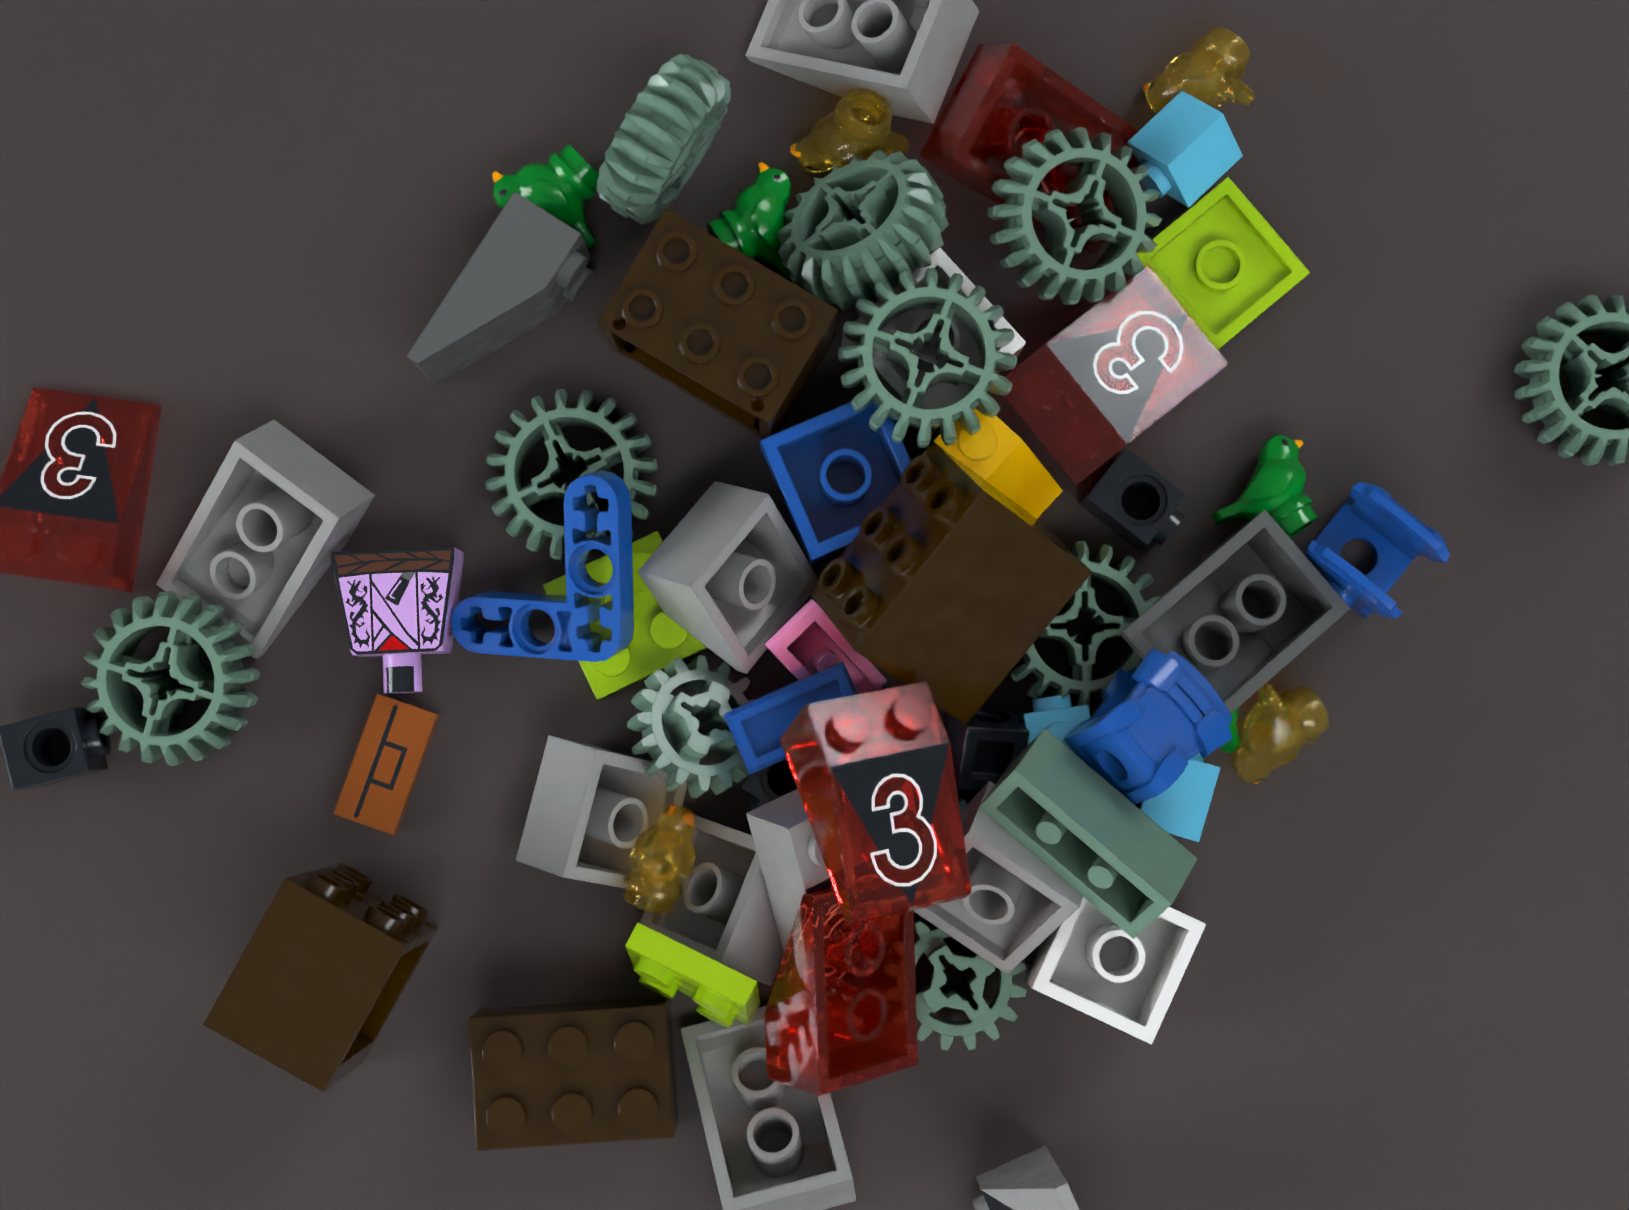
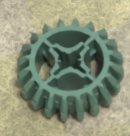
(663, 138)
(1096, 170)
(862, 228)
(1579, 362)
(956, 368)
(543, 487)
(1083, 657)
(153, 724)

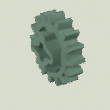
(687, 728)
(932, 998)

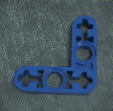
(570, 612)

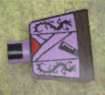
(399, 607)

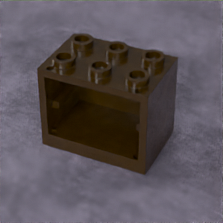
(719, 325)
(948, 583)
(322, 974)

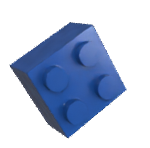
(833, 475)

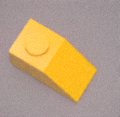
(1005, 463)

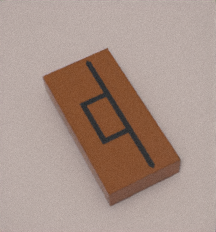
(386, 764)

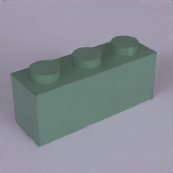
(1089, 834)

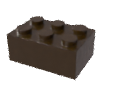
(573, 1073)

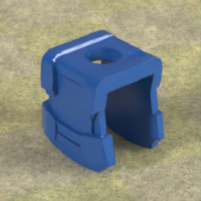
(1395, 542)
(1152, 726)

